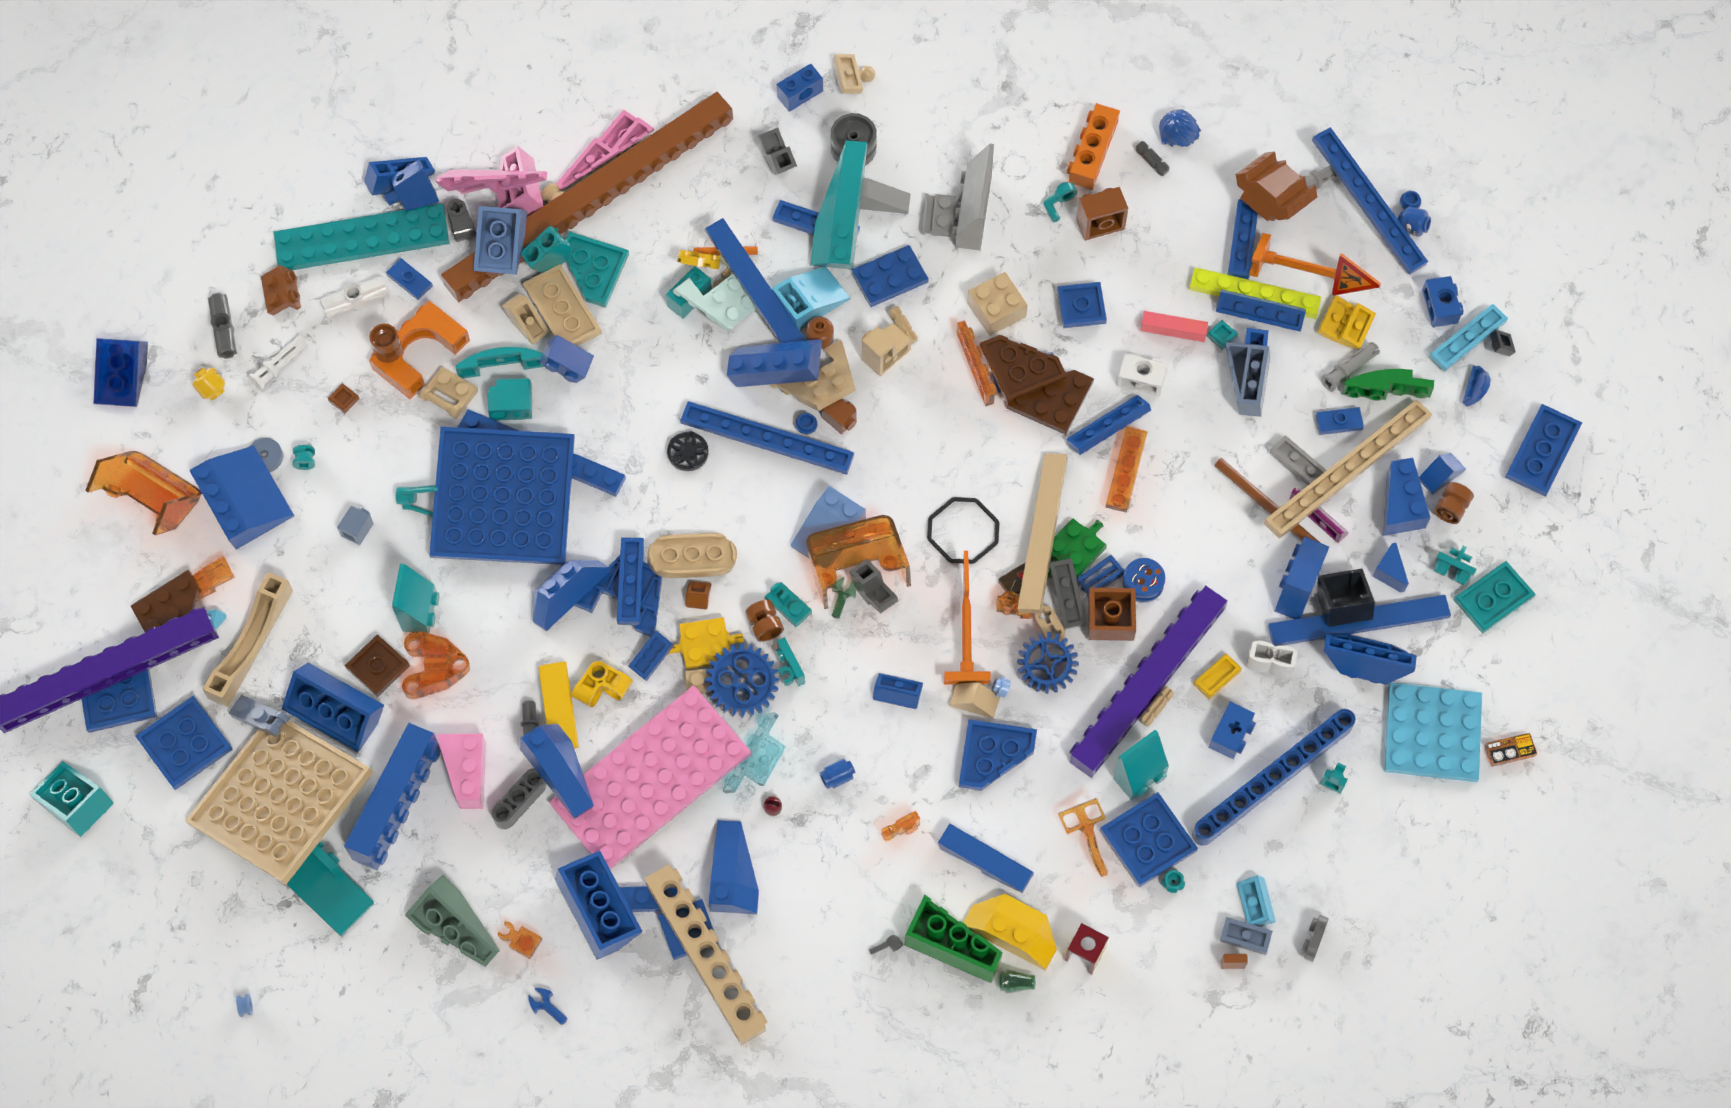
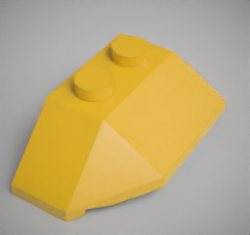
(1014, 928)

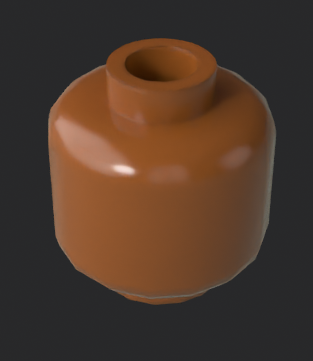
(822, 329)

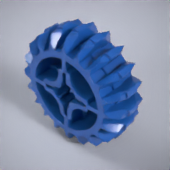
(1042, 644)

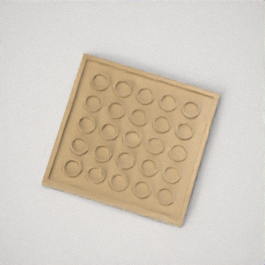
(279, 799)

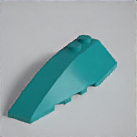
(839, 215)

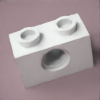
(1149, 383)

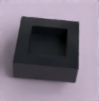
(1502, 342)

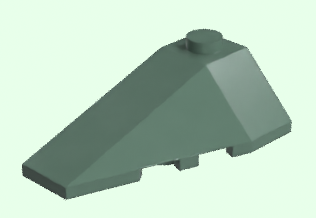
(449, 916)

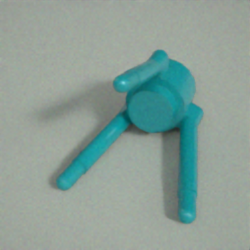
(408, 495)

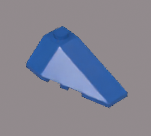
(732, 876)

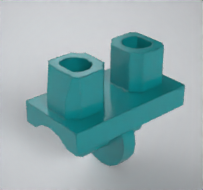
(1464, 570)

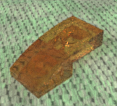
(213, 576)

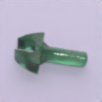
(842, 596)

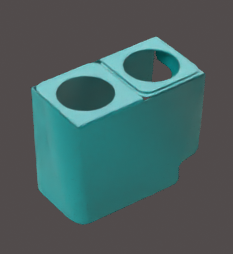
(556, 252)
(510, 399)

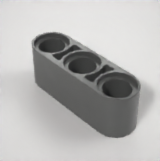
(516, 809)

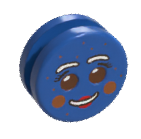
(1146, 577)

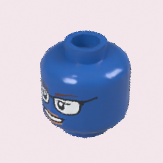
(1415, 221)

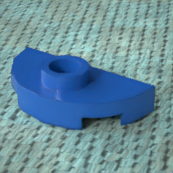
(1477, 386)

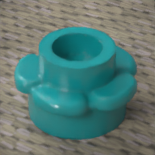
(1173, 875)

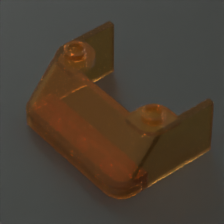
(148, 484)
(852, 544)

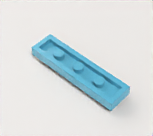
(1468, 337)

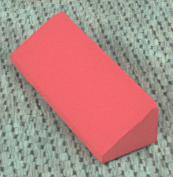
(1174, 326)

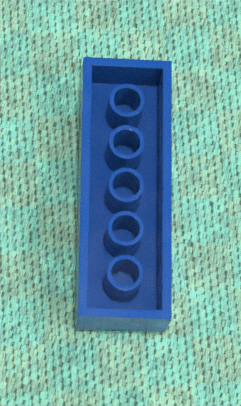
(393, 796)

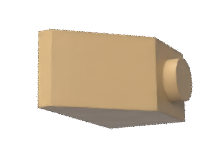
(525, 318)

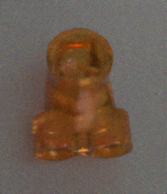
(1008, 605)

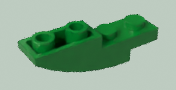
(1381, 382)

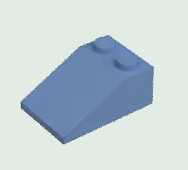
(499, 239)
(828, 512)

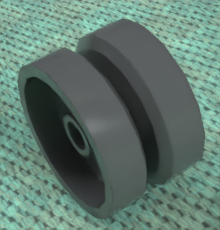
(853, 128)

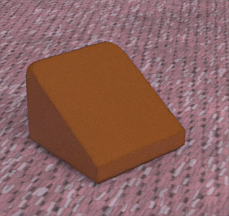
(698, 595)

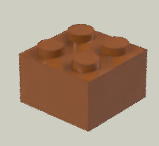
(1102, 213)
(1112, 614)

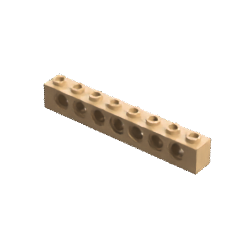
(743, 1029)

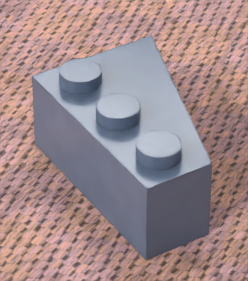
(1249, 375)

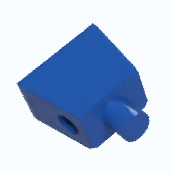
(412, 188)

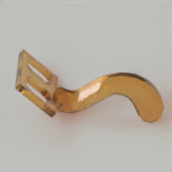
(1087, 827)

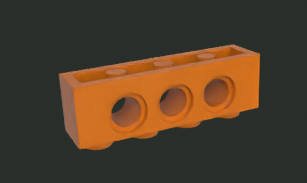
(1086, 174)

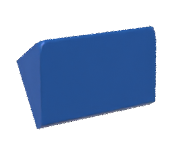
(897, 691)

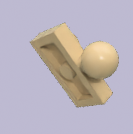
(849, 75)

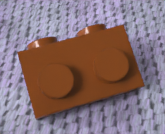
(280, 290)

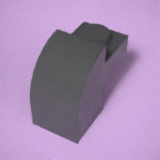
(776, 153)
(871, 586)

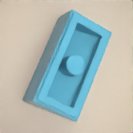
(1256, 901)

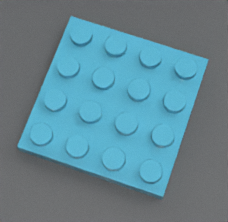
(1433, 732)

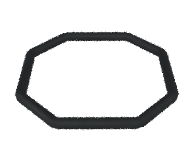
(943, 507)

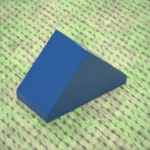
(1441, 472)
(1391, 570)

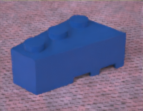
(1405, 499)
(1301, 577)

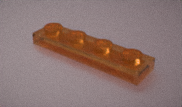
(979, 370)
(1126, 469)

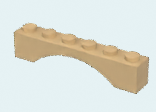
(231, 672)

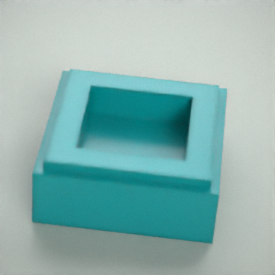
(1222, 333)

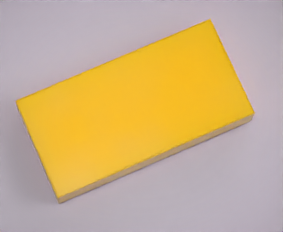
(1217, 676)

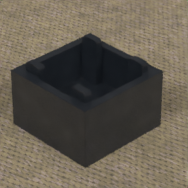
(1345, 597)

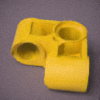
(590, 688)

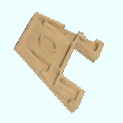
(832, 385)

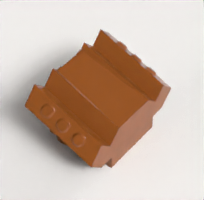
(1274, 188)

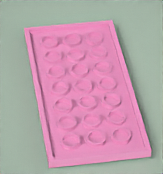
(654, 776)

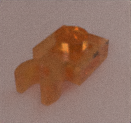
(906, 824)
(523, 941)

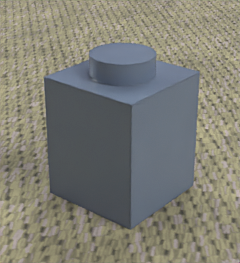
(355, 524)

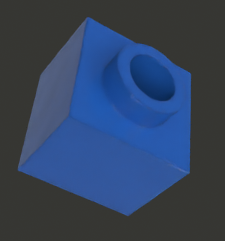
(1256, 337)

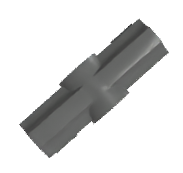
(223, 335)

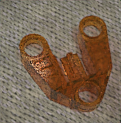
(438, 664)

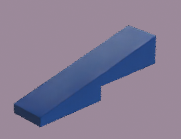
(985, 858)

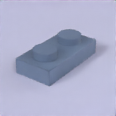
(1246, 936)

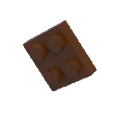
(377, 665)

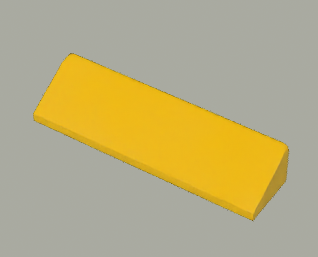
(558, 698)

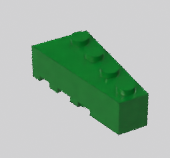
(951, 942)

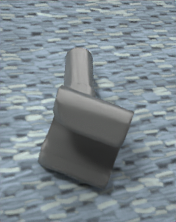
(892, 941)

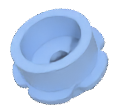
(1001, 686)

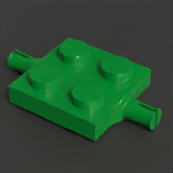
(1079, 544)

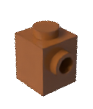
(840, 415)

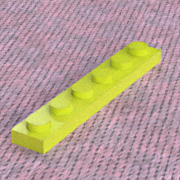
(1212, 283)

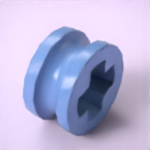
(244, 1005)

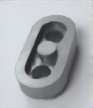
(1311, 946)

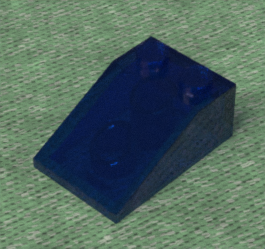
(119, 371)

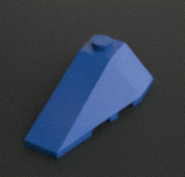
(556, 762)

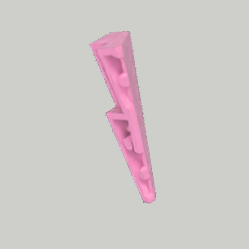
(619, 135)
(496, 180)

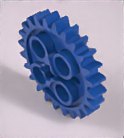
(756, 665)

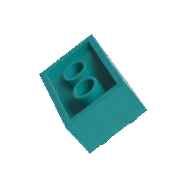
(414, 601)
(1141, 766)
(72, 798)

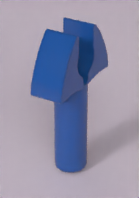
(547, 1006)

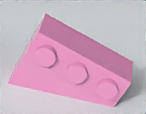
(524, 197)
(465, 765)

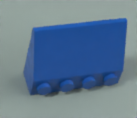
(242, 495)

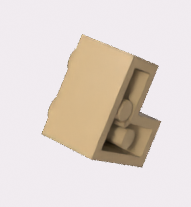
(884, 348)

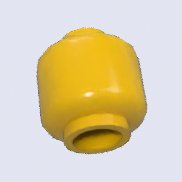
(208, 383)

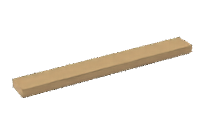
(1042, 533)

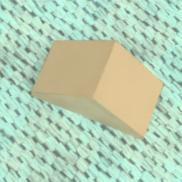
(975, 699)

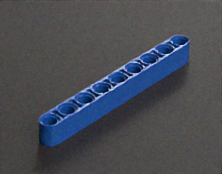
(1277, 767)

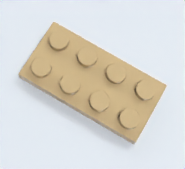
(562, 306)

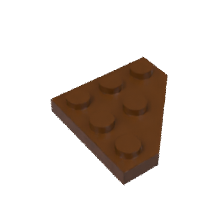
(1020, 367)
(1055, 404)
(168, 601)

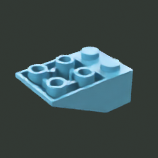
(810, 295)

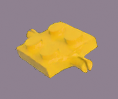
(703, 640)

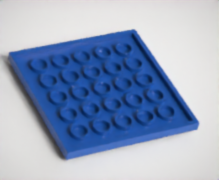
(502, 495)

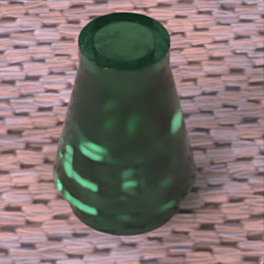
(1015, 981)

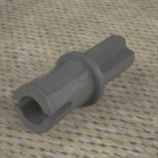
(529, 716)

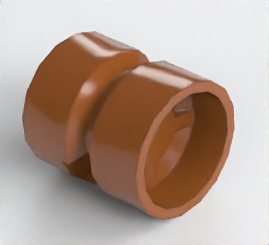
(385, 342)
(1453, 503)
(765, 623)

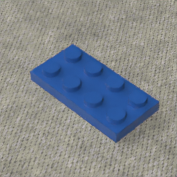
(1543, 450)

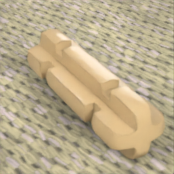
(902, 323)
(1156, 706)

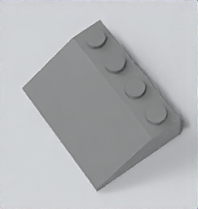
(974, 200)

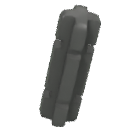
(1152, 158)

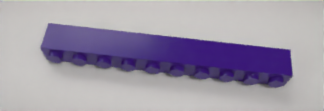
(106, 668)
(1148, 681)

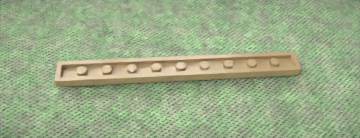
(1347, 469)

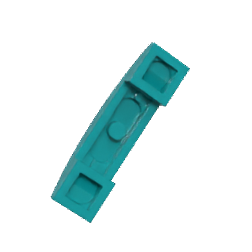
(498, 356)

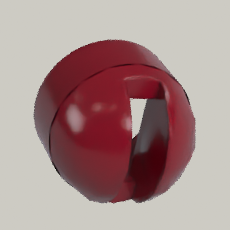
(770, 809)

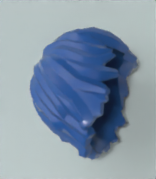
(1178, 128)

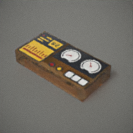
(1511, 749)

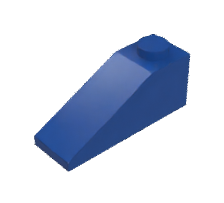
(380, 173)

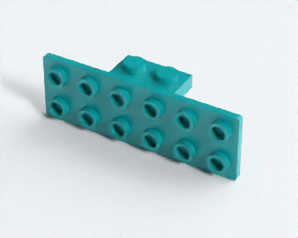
(329, 890)

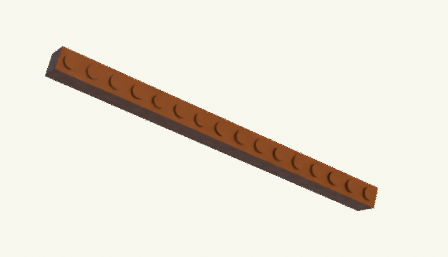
(605, 185)

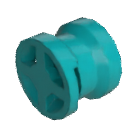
(303, 457)

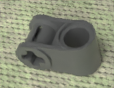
(461, 223)

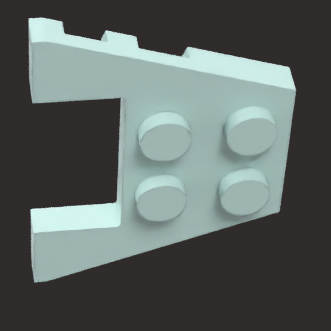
(724, 304)

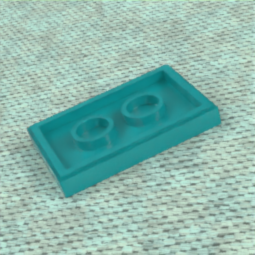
(1494, 597)

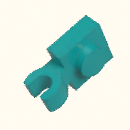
(1334, 778)

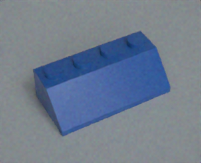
(775, 363)
(332, 706)
(597, 904)

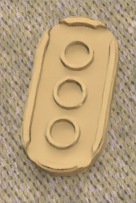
(692, 555)

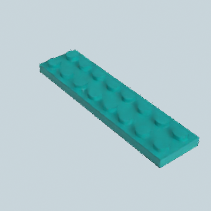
(361, 237)

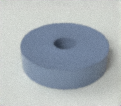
(274, 451)

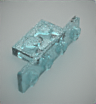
(763, 759)

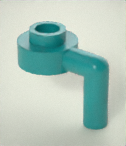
(1064, 193)

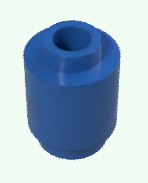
(837, 773)

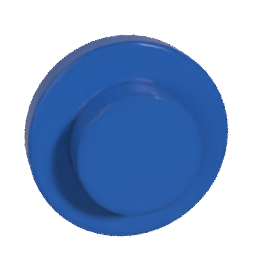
(1410, 198)
(806, 423)

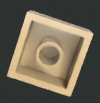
(997, 303)

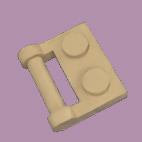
(452, 387)

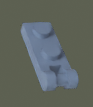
(258, 715)

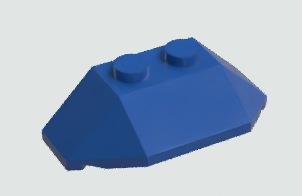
(565, 589)
(1368, 658)

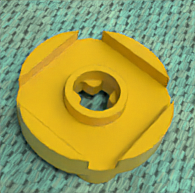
(698, 259)

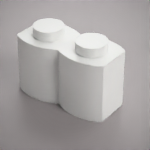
(1276, 660)

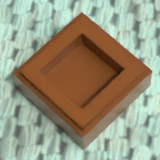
(343, 398)
(1234, 961)

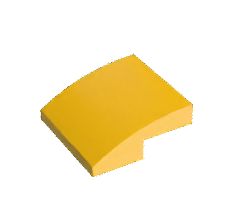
(1346, 322)

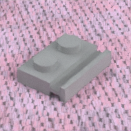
(939, 215)

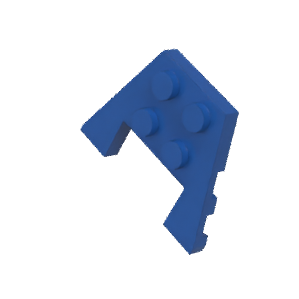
(610, 584)

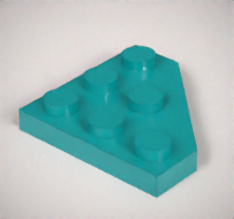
(595, 267)

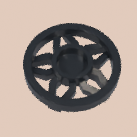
(687, 451)

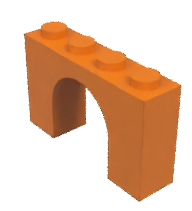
(426, 323)

